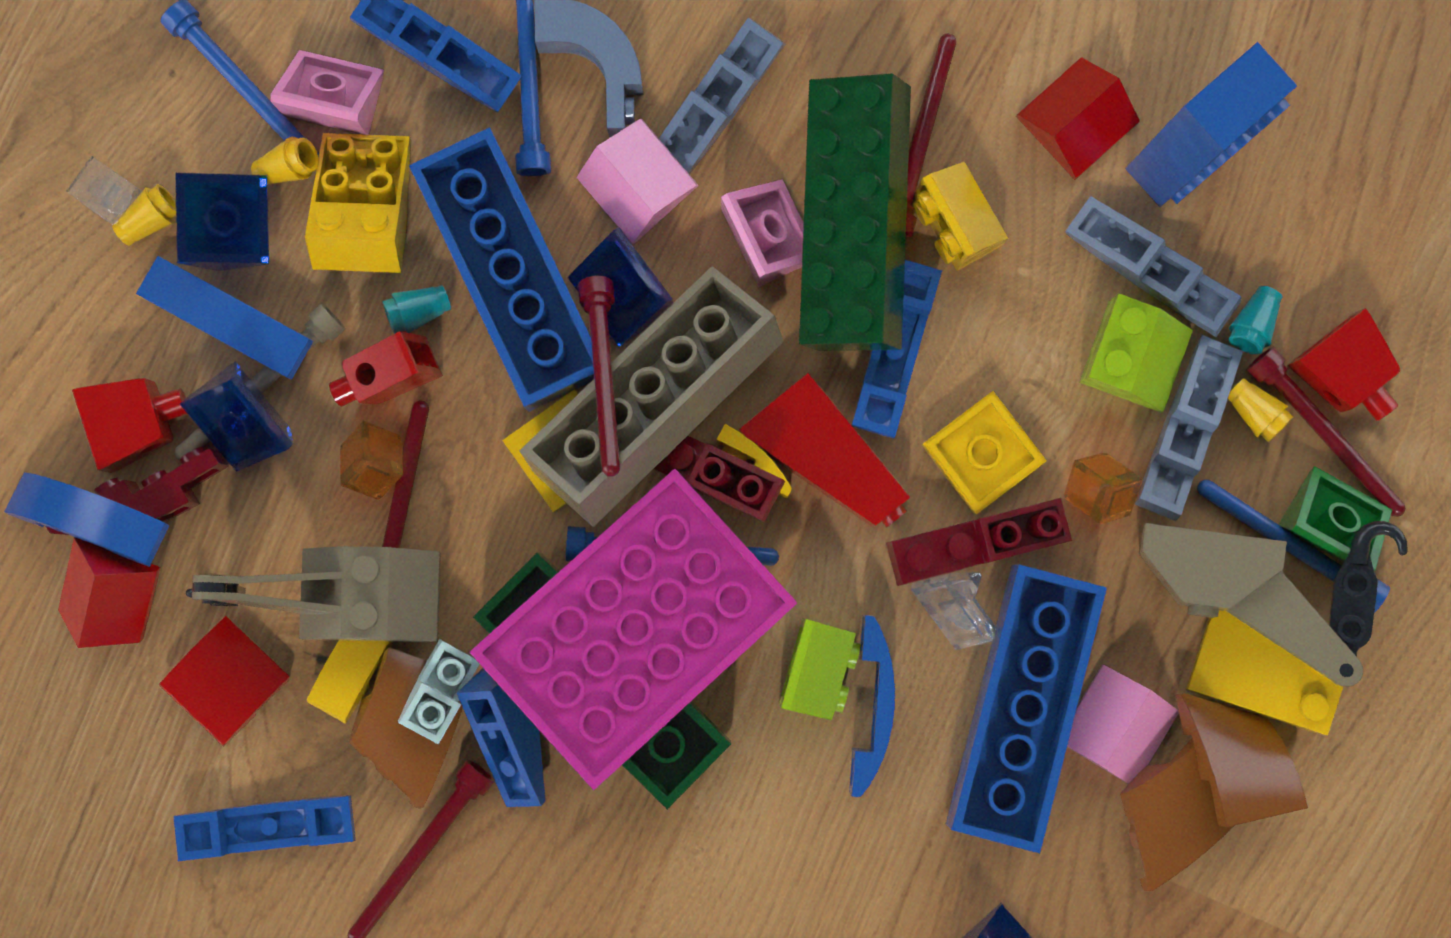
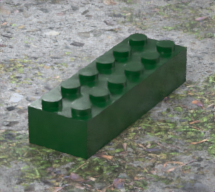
(855, 213)
(676, 752)

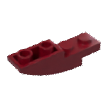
(723, 477)
(165, 493)
(978, 541)

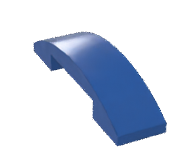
(890, 371)
(87, 517)
(866, 762)
(264, 827)

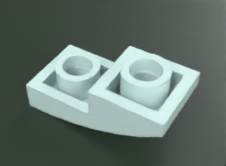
(434, 695)

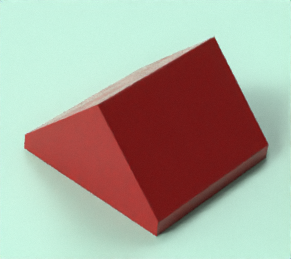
(1080, 116)
(106, 596)

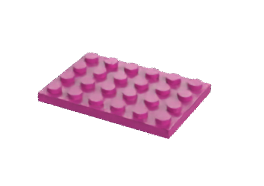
(633, 629)

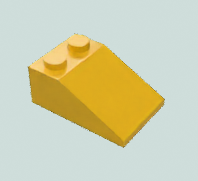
(1260, 676)

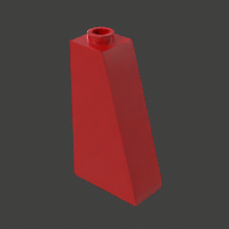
(824, 450)

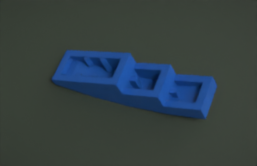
(438, 50)
(224, 317)

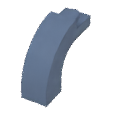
(587, 32)

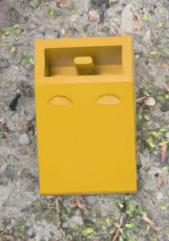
(359, 203)

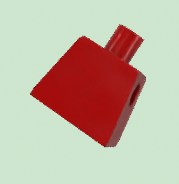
(1351, 366)
(386, 370)
(126, 420)

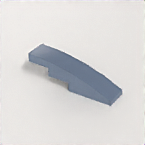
(720, 94)
(1153, 266)
(1189, 427)

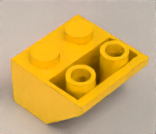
(958, 216)

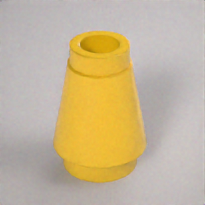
(288, 161)
(146, 215)
(1259, 410)

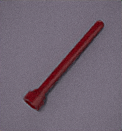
(926, 121)
(596, 297)
(1271, 370)
(404, 485)
(471, 783)

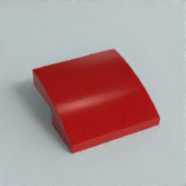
(224, 681)

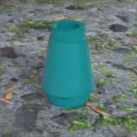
(414, 308)
(1256, 322)

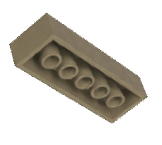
(661, 393)

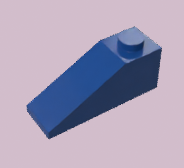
(506, 740)

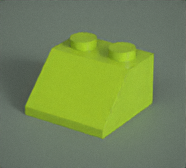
(1136, 353)
(818, 670)

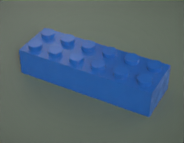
(1213, 126)
(507, 268)
(1025, 708)

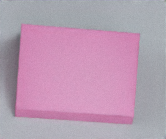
(329, 92)
(635, 179)
(766, 229)
(1120, 724)

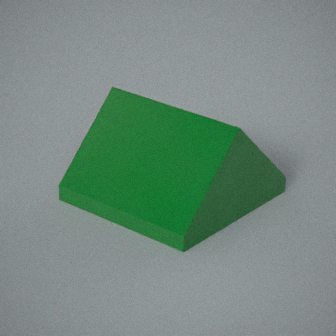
(1331, 513)

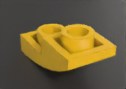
(743, 448)
(346, 677)

